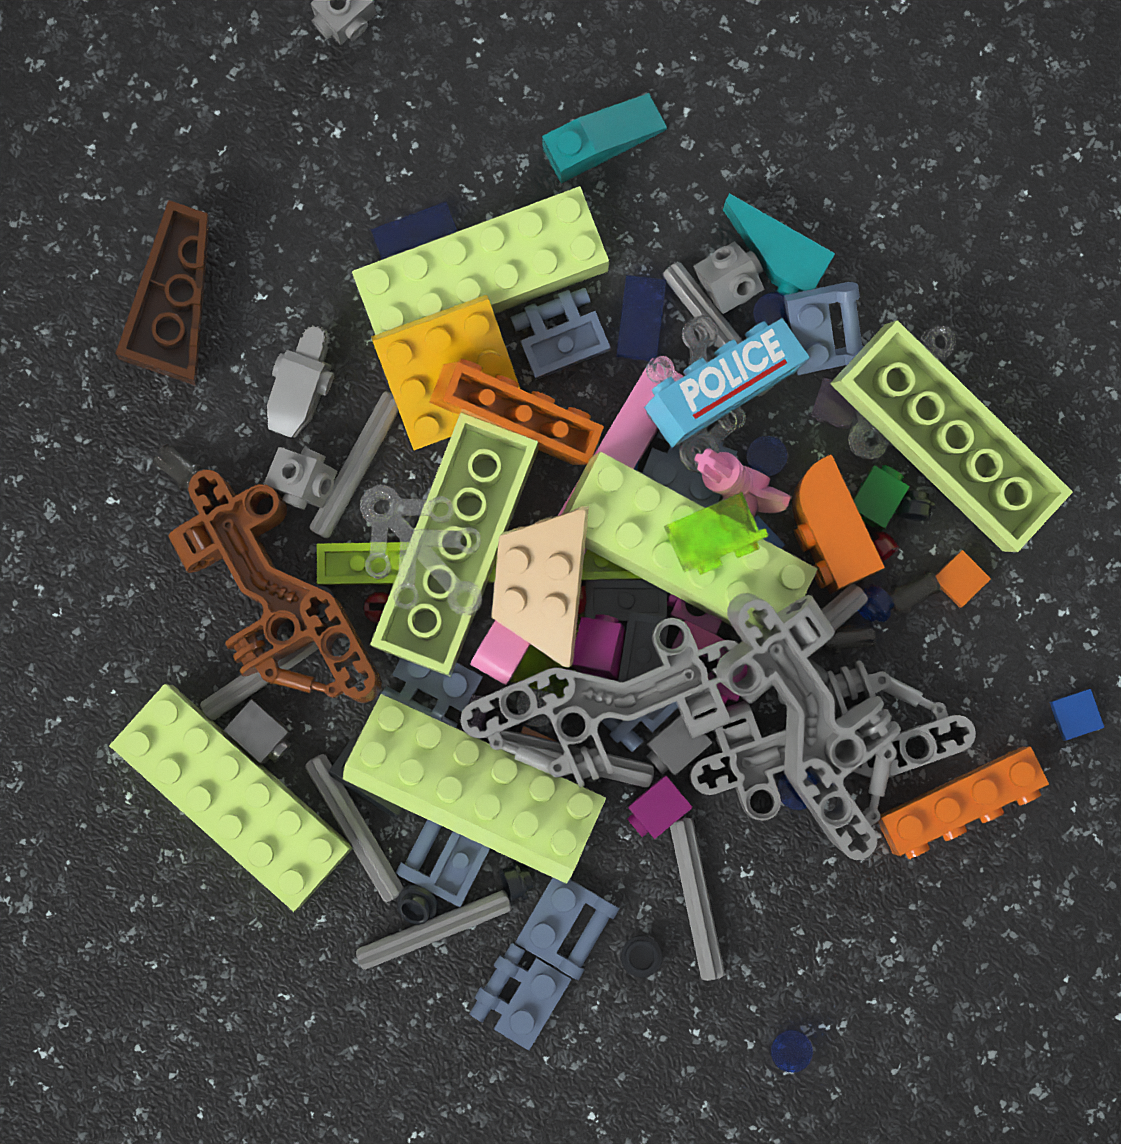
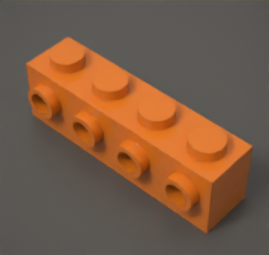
(500, 402)
(961, 801)

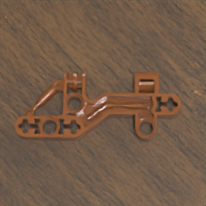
(232, 535)

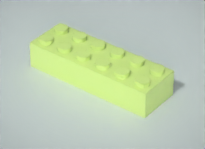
(503, 258)
(951, 437)
(484, 481)
(629, 530)
(473, 788)
(231, 796)

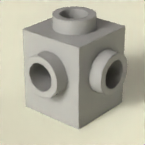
(342, 17)
(730, 276)
(301, 477)

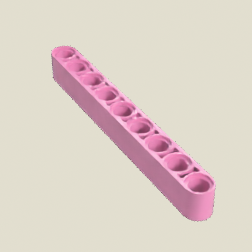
(626, 442)

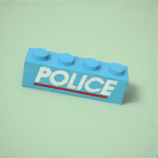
(726, 381)

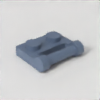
(811, 324)
(454, 869)
(553, 920)

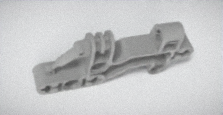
(678, 680)
(812, 733)
(757, 758)

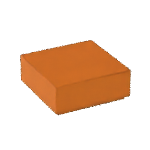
(961, 578)

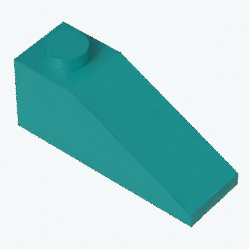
(601, 136)
(785, 255)

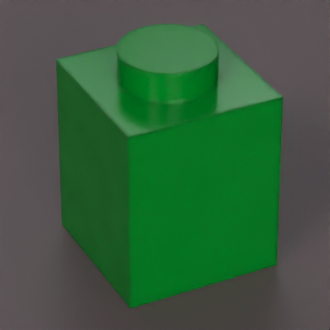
(880, 496)

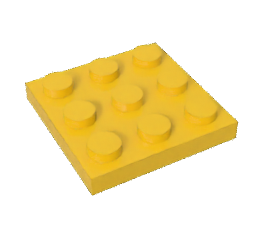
(418, 350)

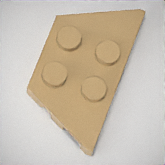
(541, 582)

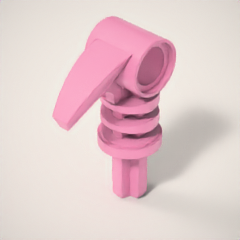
(728, 477)

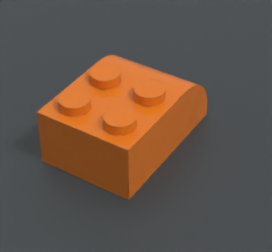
(832, 528)

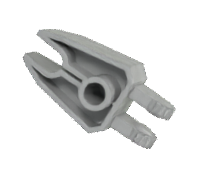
(299, 383)

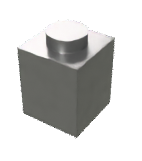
(259, 732)
(675, 747)

